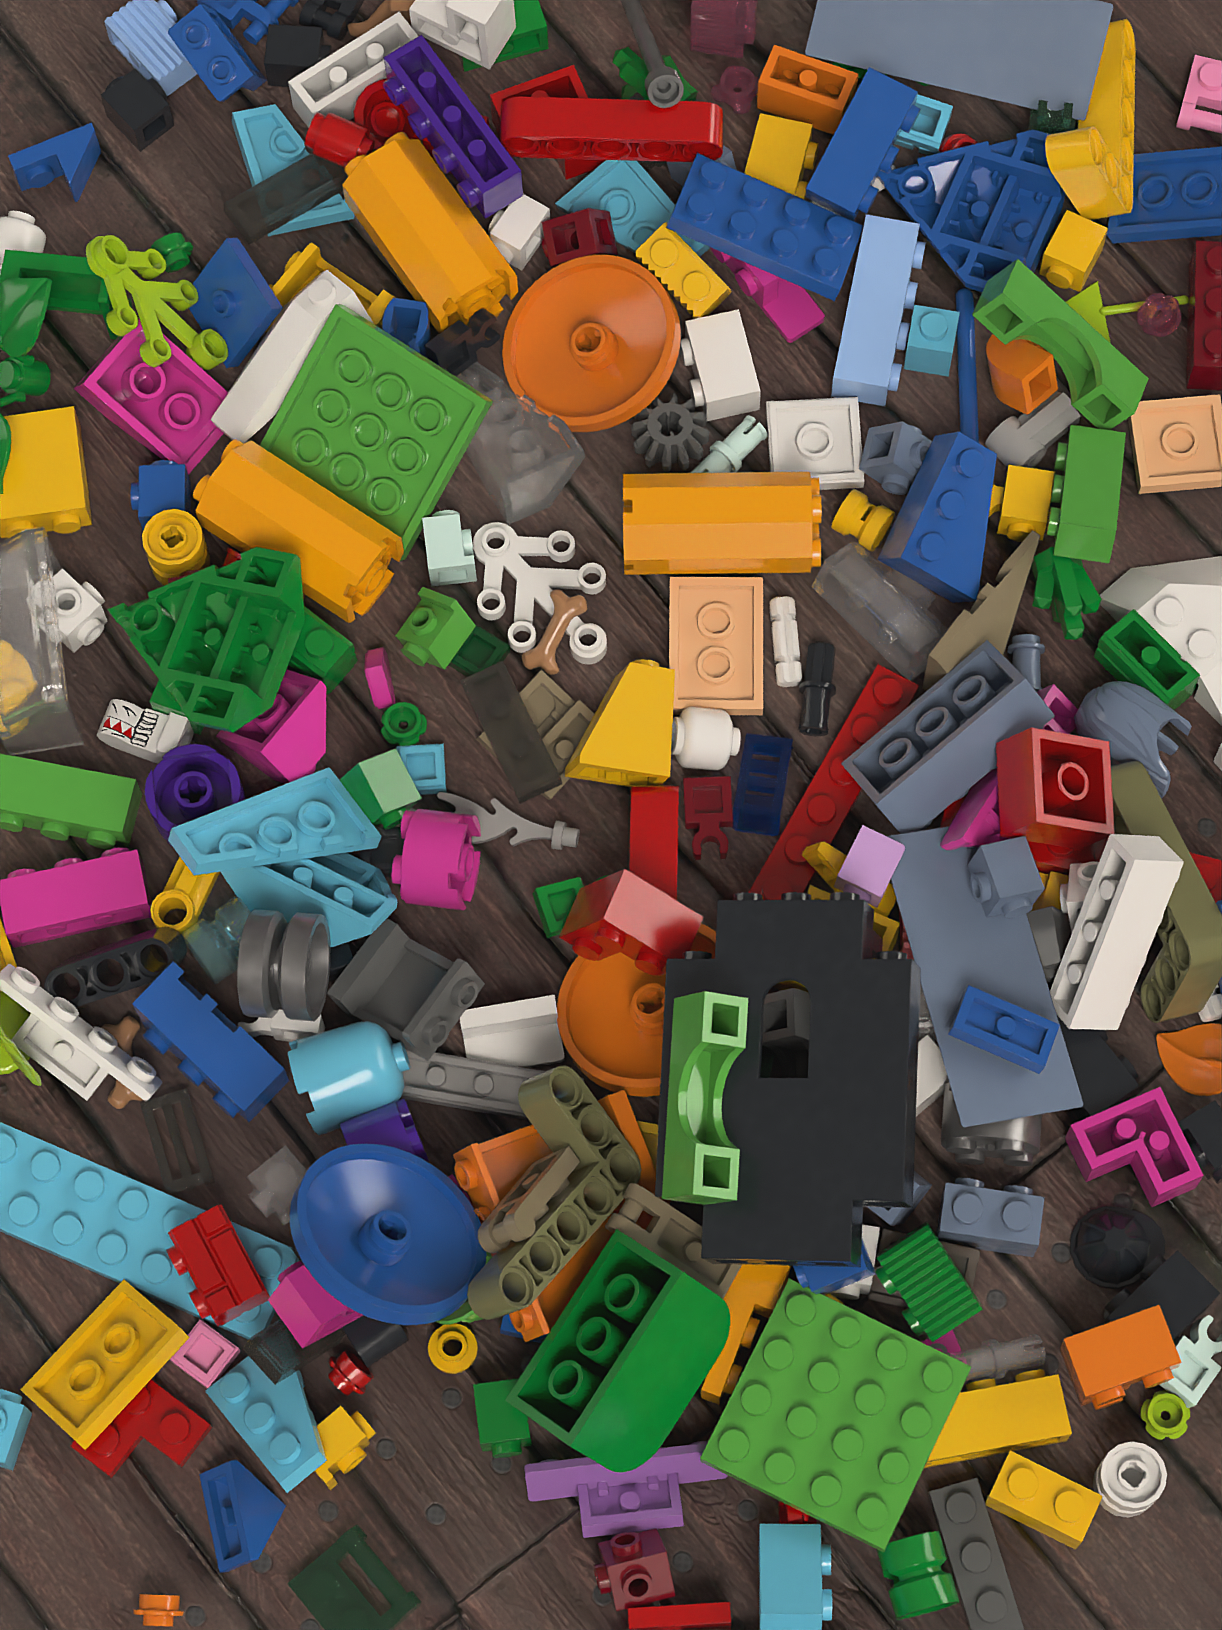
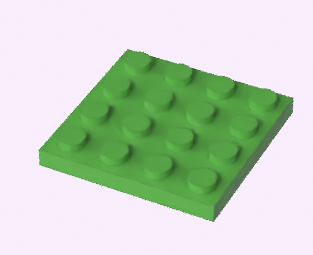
(376, 423)
(836, 1415)

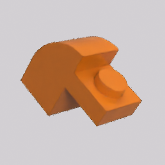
(1021, 373)

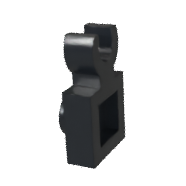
(457, 345)

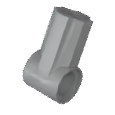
(1027, 438)

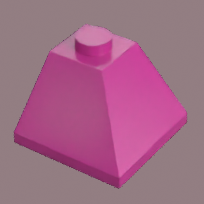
(289, 735)

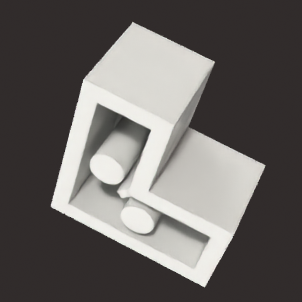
(466, 26)

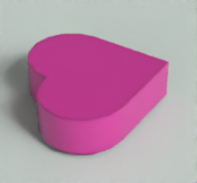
(379, 677)

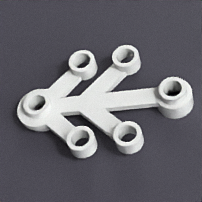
(536, 585)

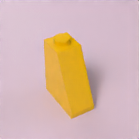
(630, 730)

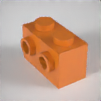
(805, 89)

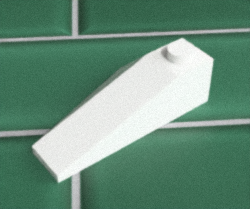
(280, 356)

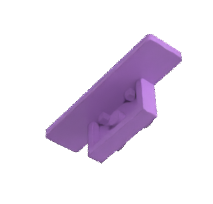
(623, 1500)

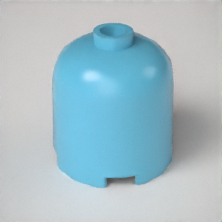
(347, 1072)

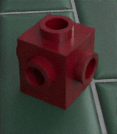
(634, 1569)

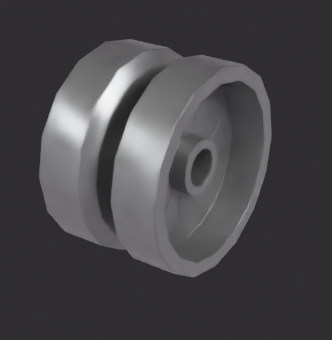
(283, 965)

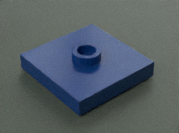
(234, 300)

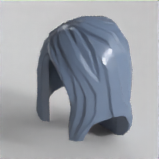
(1132, 724)

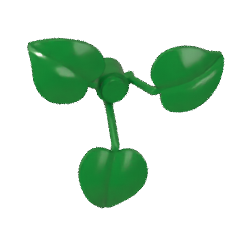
(21, 317)

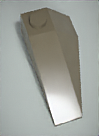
(989, 617)

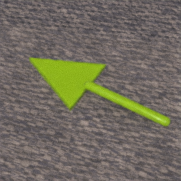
(1090, 308)

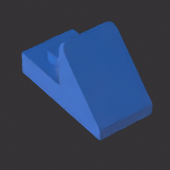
(66, 155)

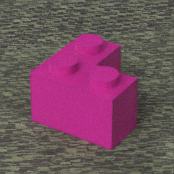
(1141, 1135)

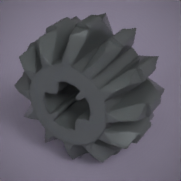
(670, 448)

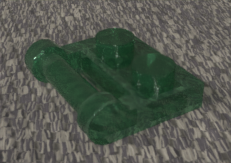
(336, 1599)

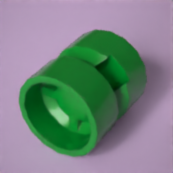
(917, 1575)

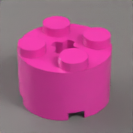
(437, 859)

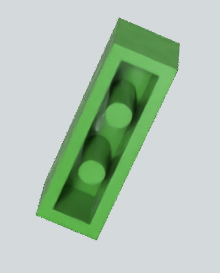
(1087, 493)
(67, 802)

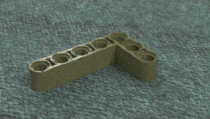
(1191, 923)
(564, 1116)

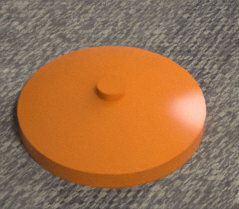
(592, 341)
(616, 1019)

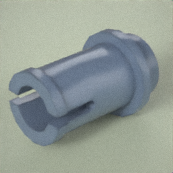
(1026, 657)

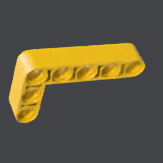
(1098, 157)

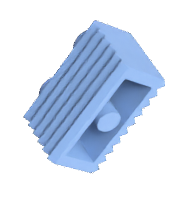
(143, 38)

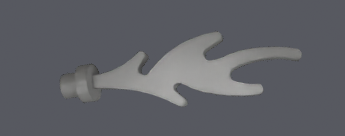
(505, 820)

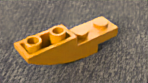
(752, 1291)

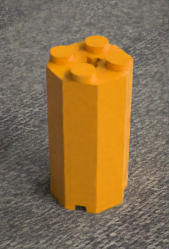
(427, 232)
(272, 506)
(721, 523)

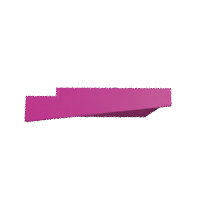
(978, 817)

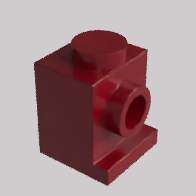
(578, 236)

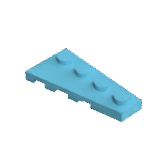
(281, 825)

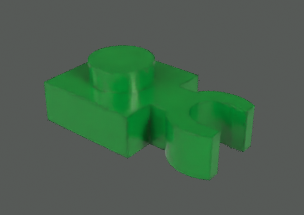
(555, 903)

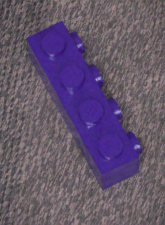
(453, 127)

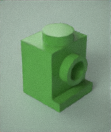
(434, 630)

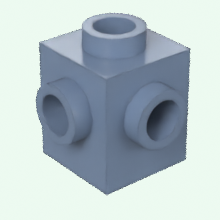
(894, 455)

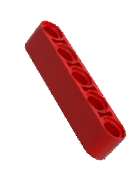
(610, 129)

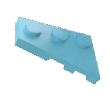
(272, 145)
(632, 198)
(271, 1420)

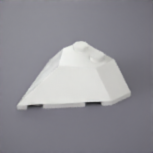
(1185, 609)

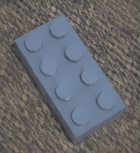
(946, 739)

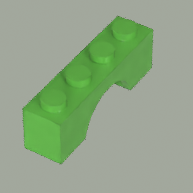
(1100, 378)
(706, 1040)

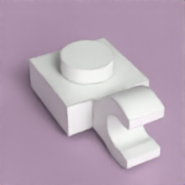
(283, 1028)

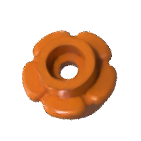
(158, 1609)

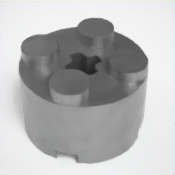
(1009, 1139)

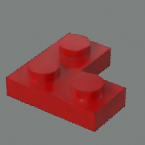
(152, 1417)

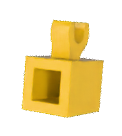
(1022, 502)

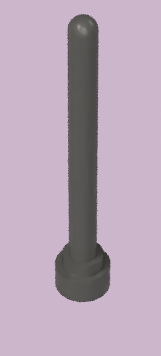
(662, 82)

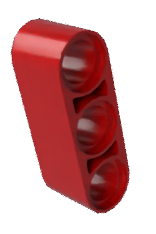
(655, 836)

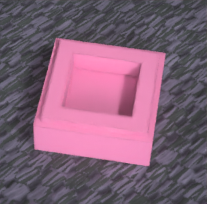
(205, 1355)

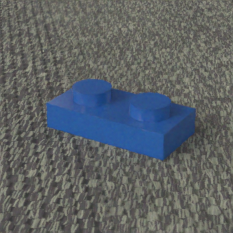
(1003, 1029)

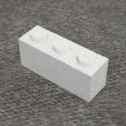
(343, 76)

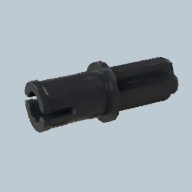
(817, 689)

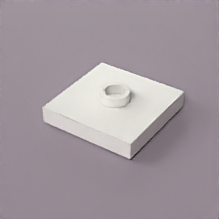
(817, 439)

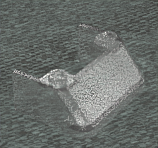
(32, 670)

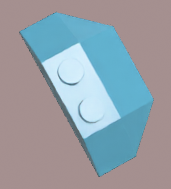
(338, 886)

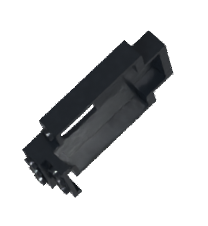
(822, 1141)

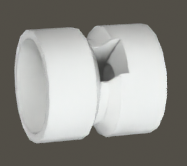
(1130, 1479)

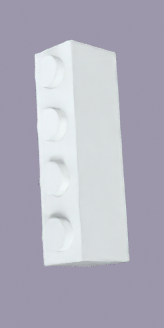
(1114, 931)

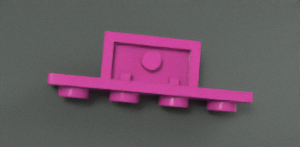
(783, 302)

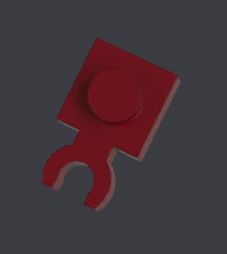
(708, 809)

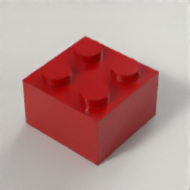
(1055, 788)

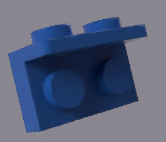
(215, 53)

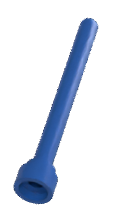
(967, 365)

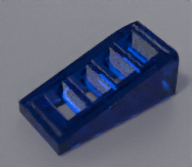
(756, 812)

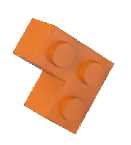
(1119, 1354)

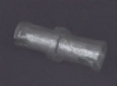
(997, 1358)

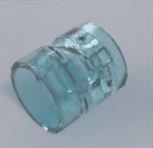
(218, 941)

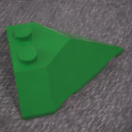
(222, 635)

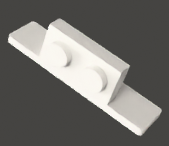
(68, 1044)

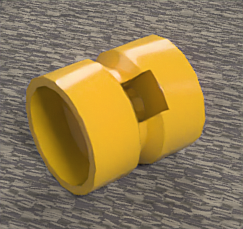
(174, 544)

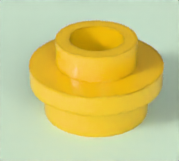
(456, 1363)

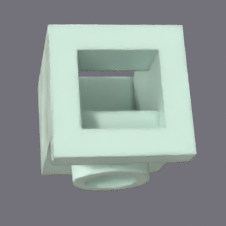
(448, 549)

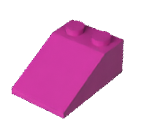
(157, 406)

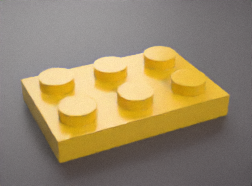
(104, 1364)

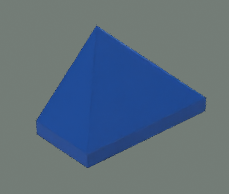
(239, 1514)

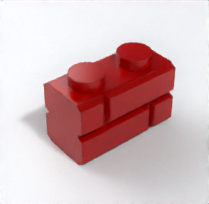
(217, 1265)

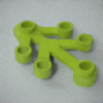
(113, 262)

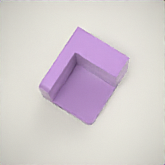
(869, 865)

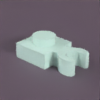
(1197, 1367)

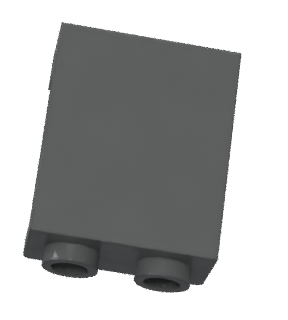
(406, 989)

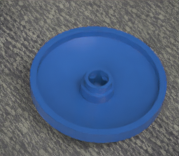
(386, 1234)

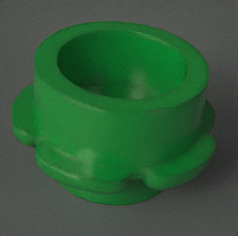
(174, 251)
(400, 713)

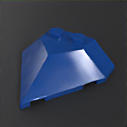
(982, 204)

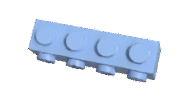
(876, 310)

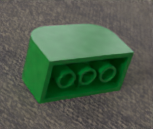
(624, 1356)

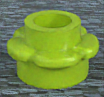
(1155, 1425)

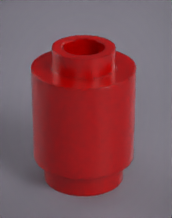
(338, 139)

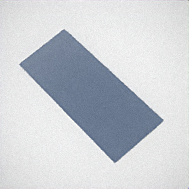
(972, 46)
(994, 954)

